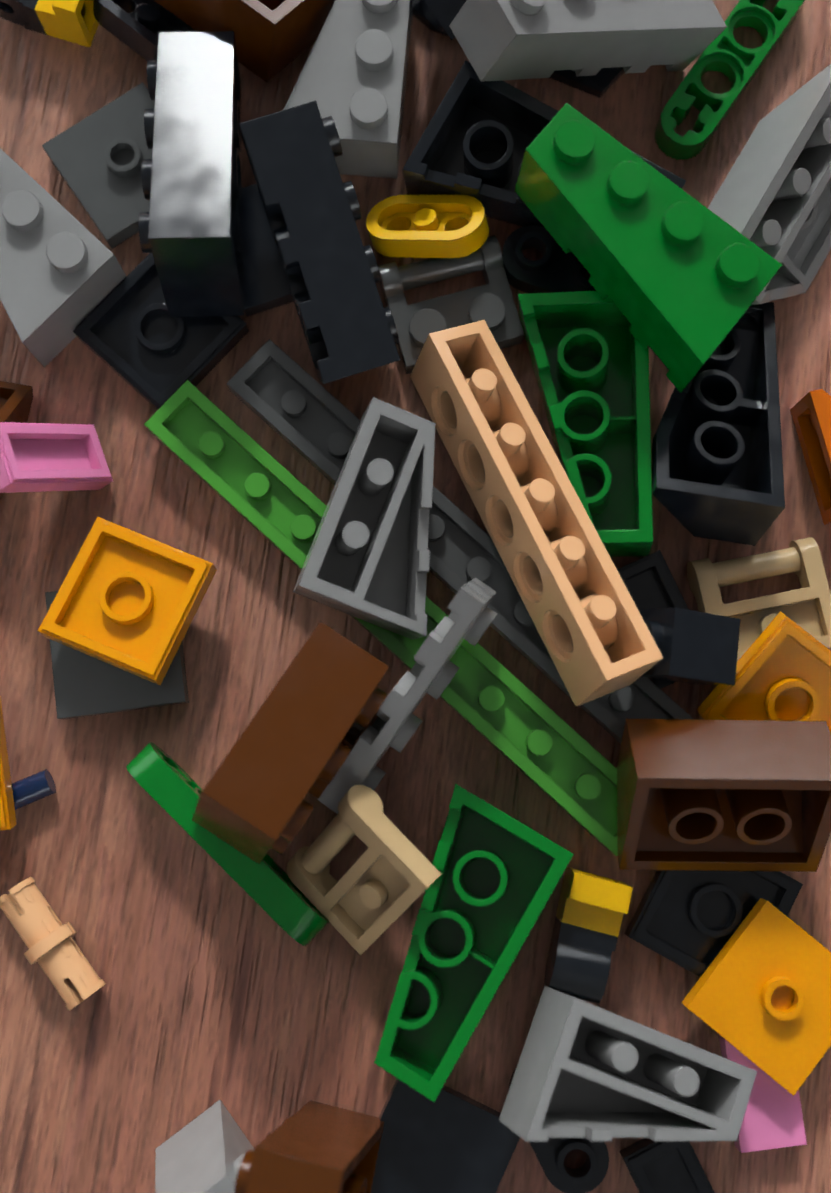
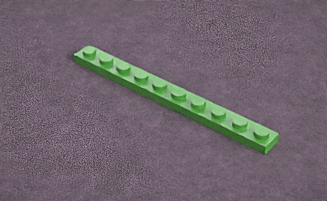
(482, 687)

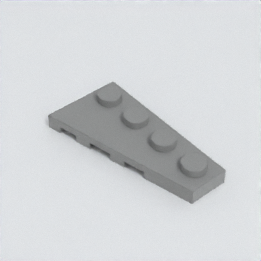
(429, 675)

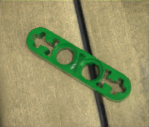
(734, 62)
(262, 882)

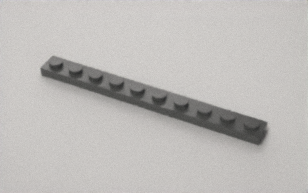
(458, 547)

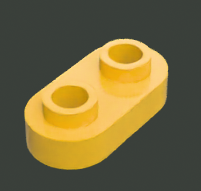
(427, 226)

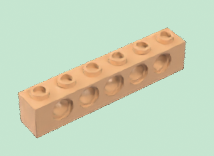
(533, 514)

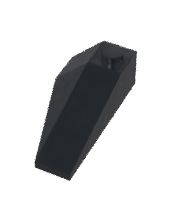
(722, 441)

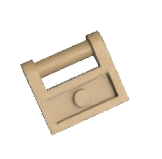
(805, 606)
(377, 884)

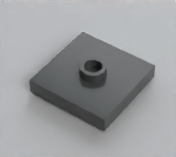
(104, 161)
(94, 687)

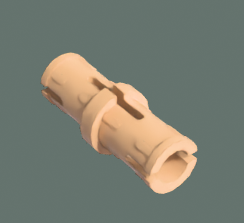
(50, 943)

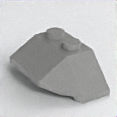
(783, 188)

